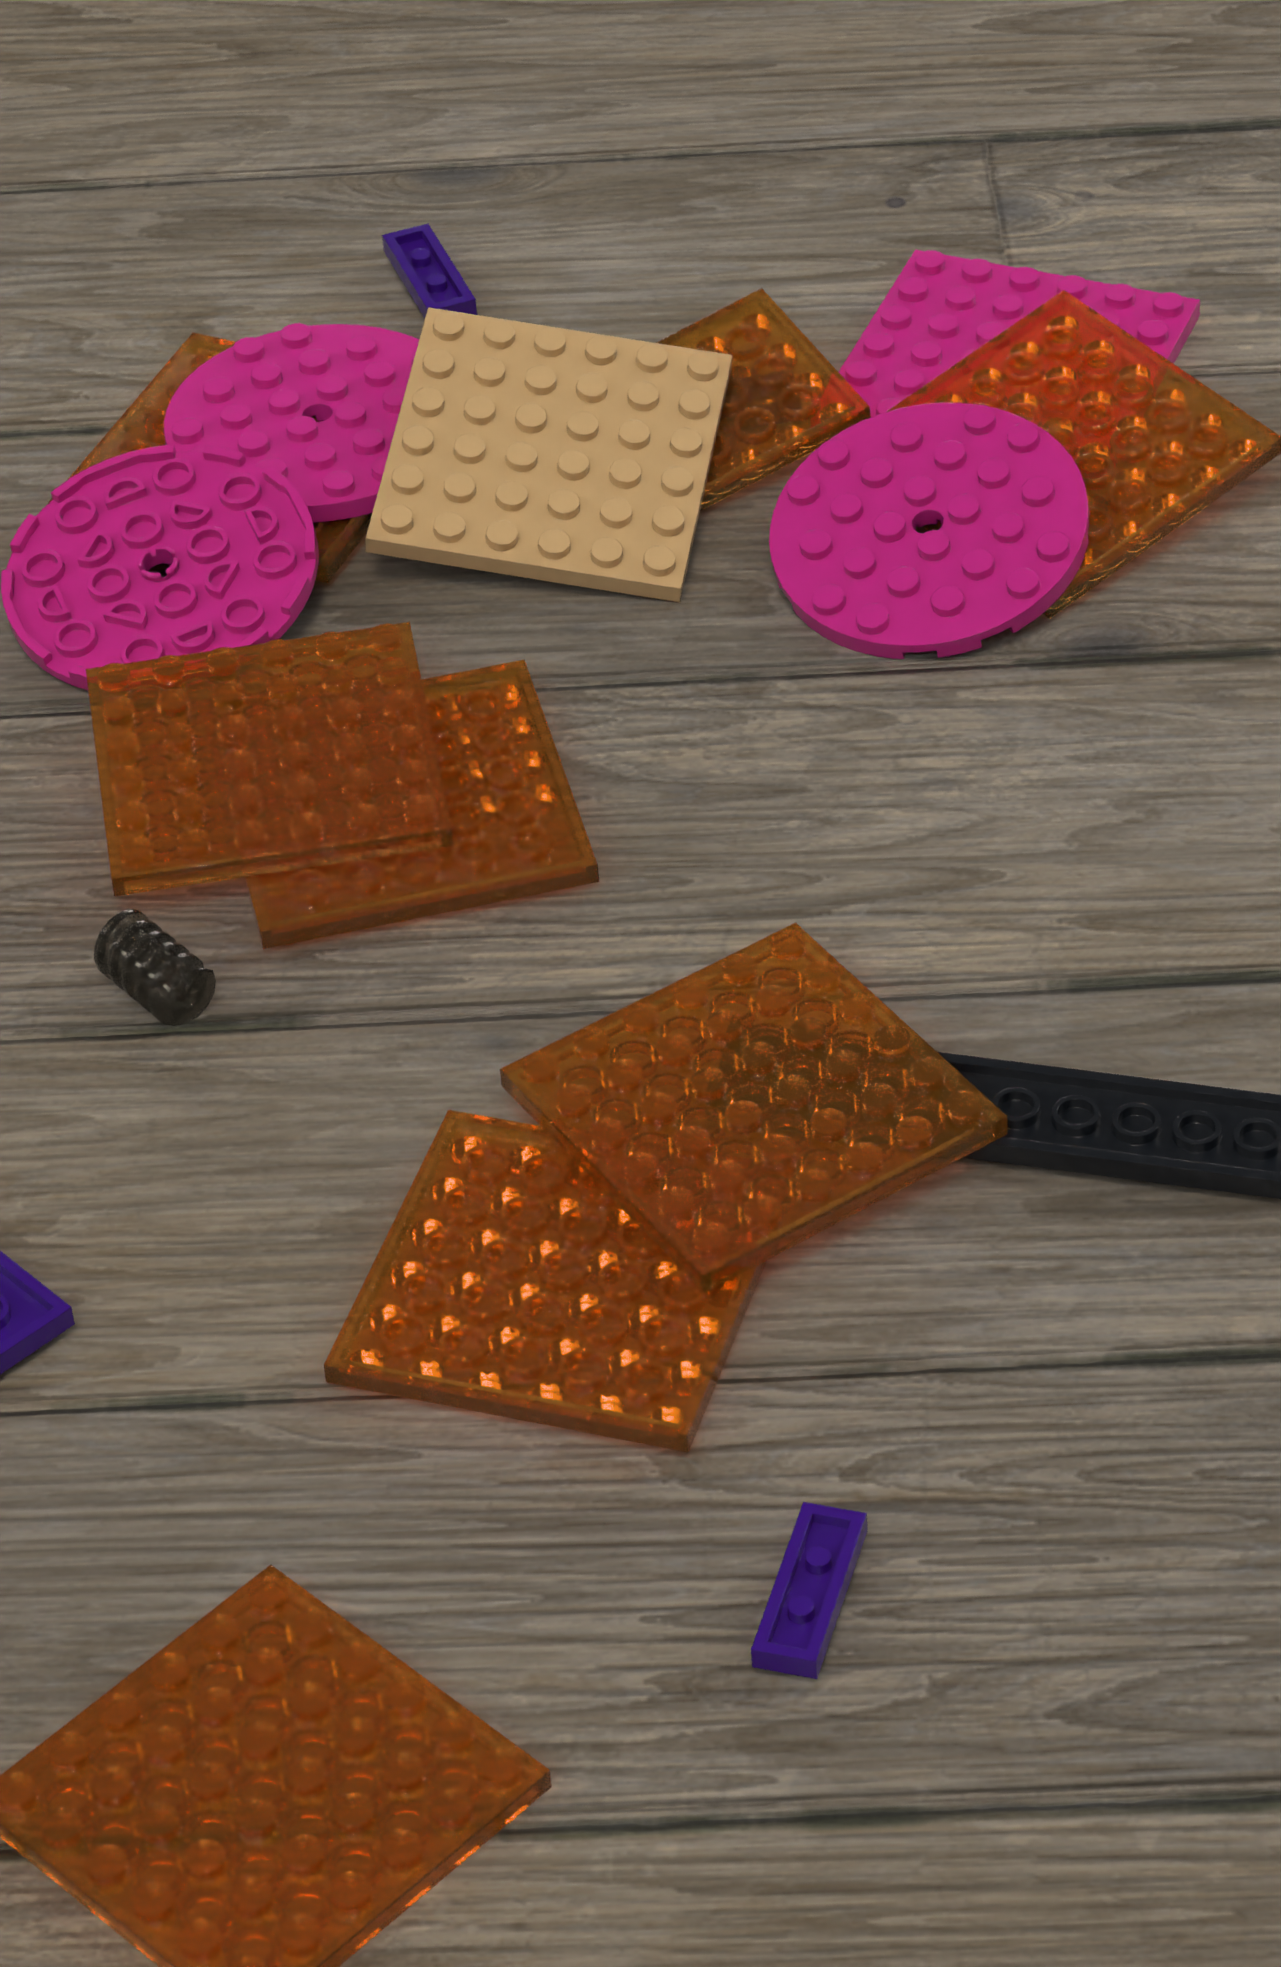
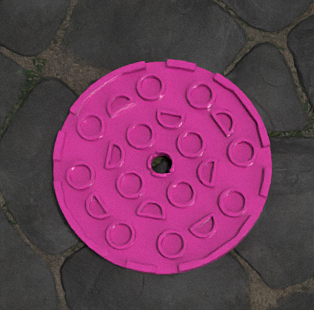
(270, 385)
(226, 527)
(877, 586)

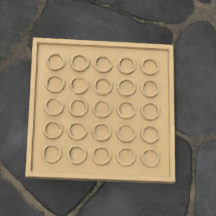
(551, 454)

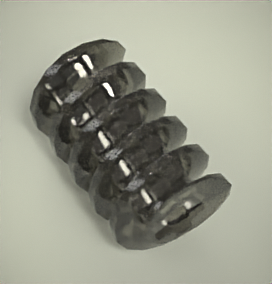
(153, 968)

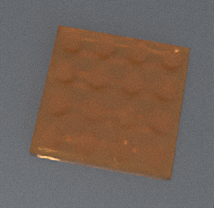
(778, 395)

